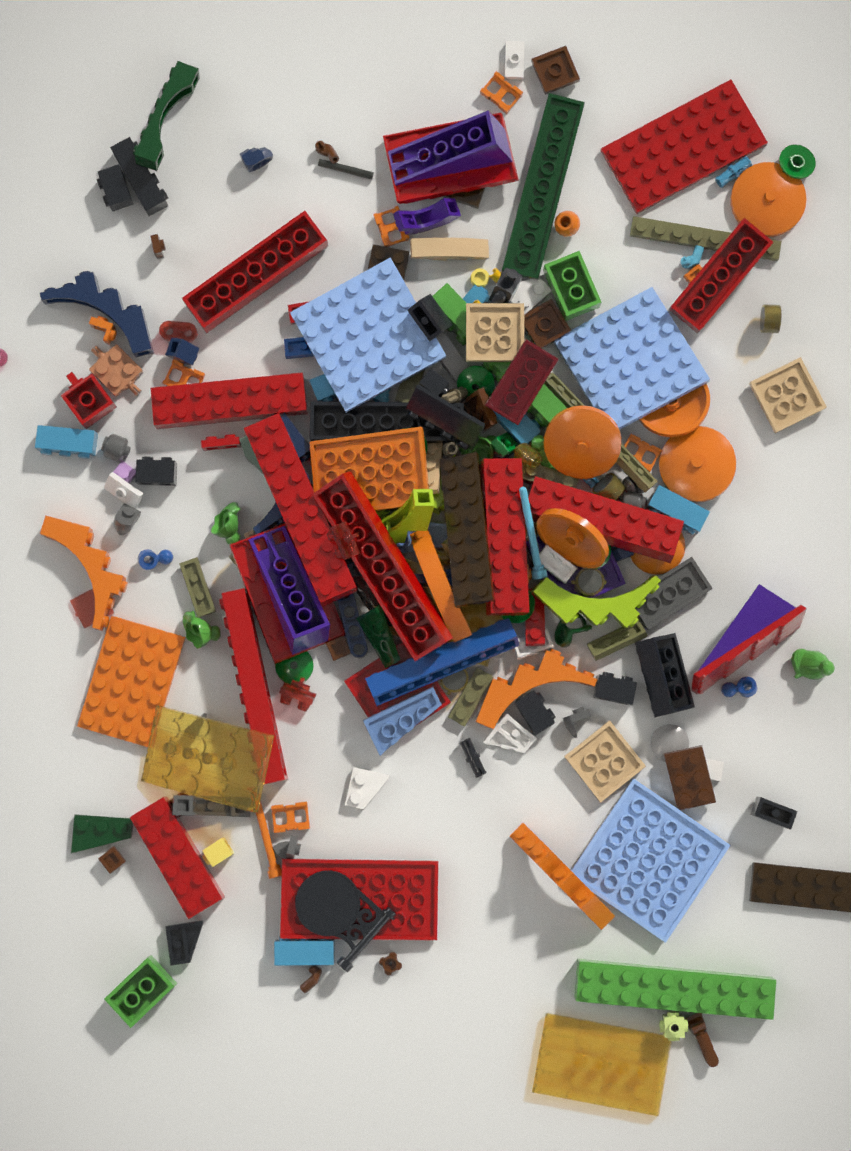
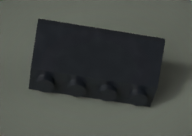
(445, 418)
(664, 675)

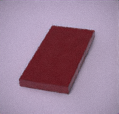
(521, 382)

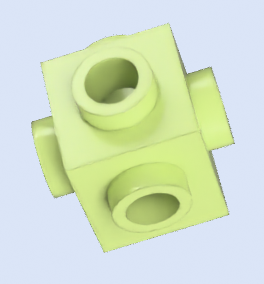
(668, 1020)

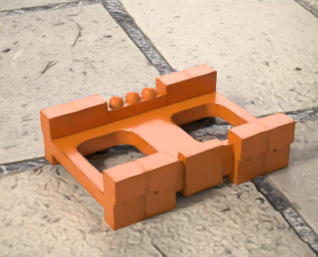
(505, 88)
(385, 229)
(186, 374)
(643, 446)
(291, 823)

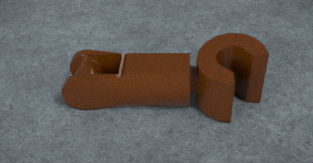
(698, 1028)

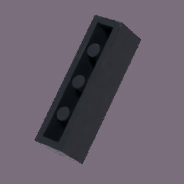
(140, 178)

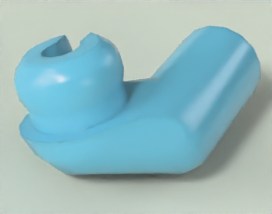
(694, 259)

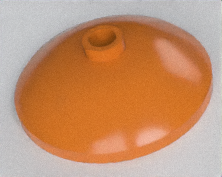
(658, 567)

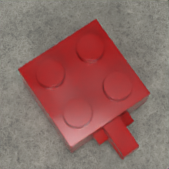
(87, 399)

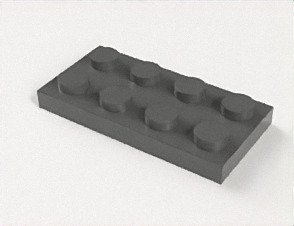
(675, 591)

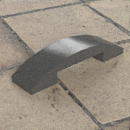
(198, 806)

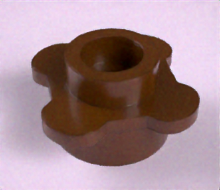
(385, 963)

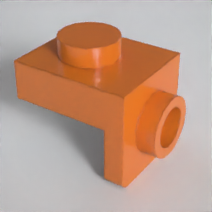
(102, 324)

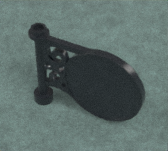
(331, 903)

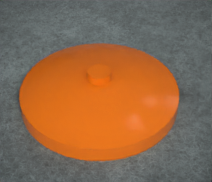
(768, 198)
(680, 415)
(582, 442)
(698, 464)
(572, 538)

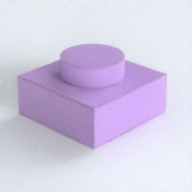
(125, 472)

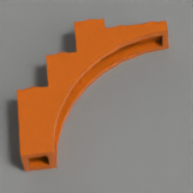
(104, 583)
(550, 670)
(562, 876)

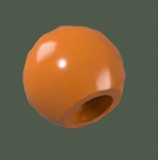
(567, 223)

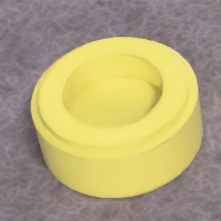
(479, 278)

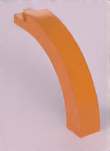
(439, 585)

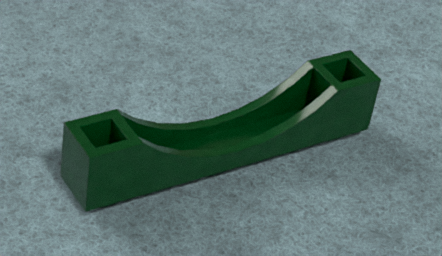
(181, 83)

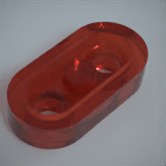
(179, 330)

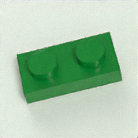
(504, 444)

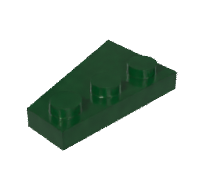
(379, 635)
(97, 831)

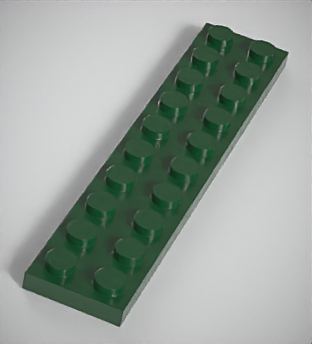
(543, 185)

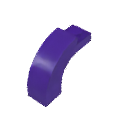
(427, 218)

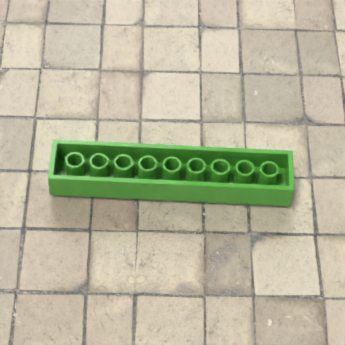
(545, 404)
(675, 989)

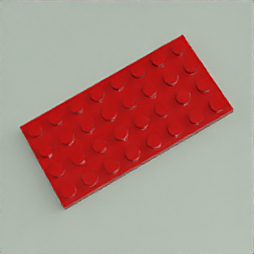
(684, 146)
(402, 885)

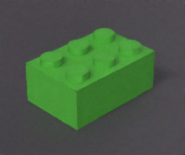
(572, 286)
(140, 991)

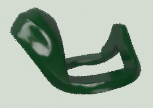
(564, 635)

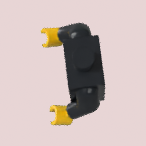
(506, 285)

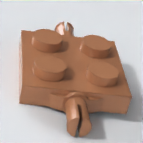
(116, 370)

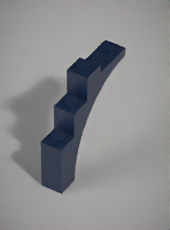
(109, 302)
(303, 450)

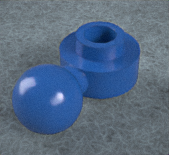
(164, 557)
(729, 689)

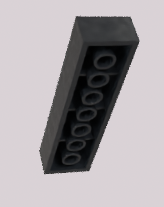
(331, 421)

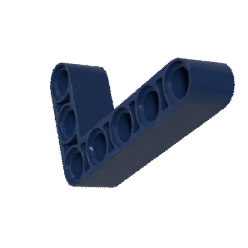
(352, 621)

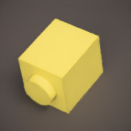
(217, 852)

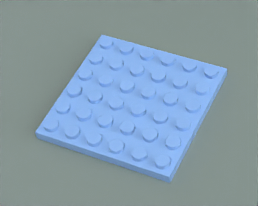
(366, 335)
(632, 359)
(649, 860)

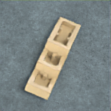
(449, 248)

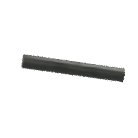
(346, 169)

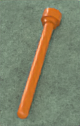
(274, 869)

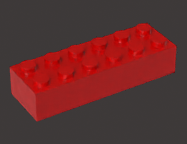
(720, 275)
(177, 857)

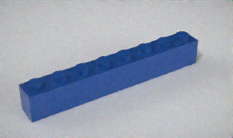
(442, 661)

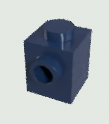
(182, 351)

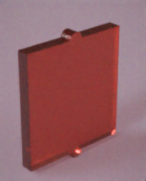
(85, 608)

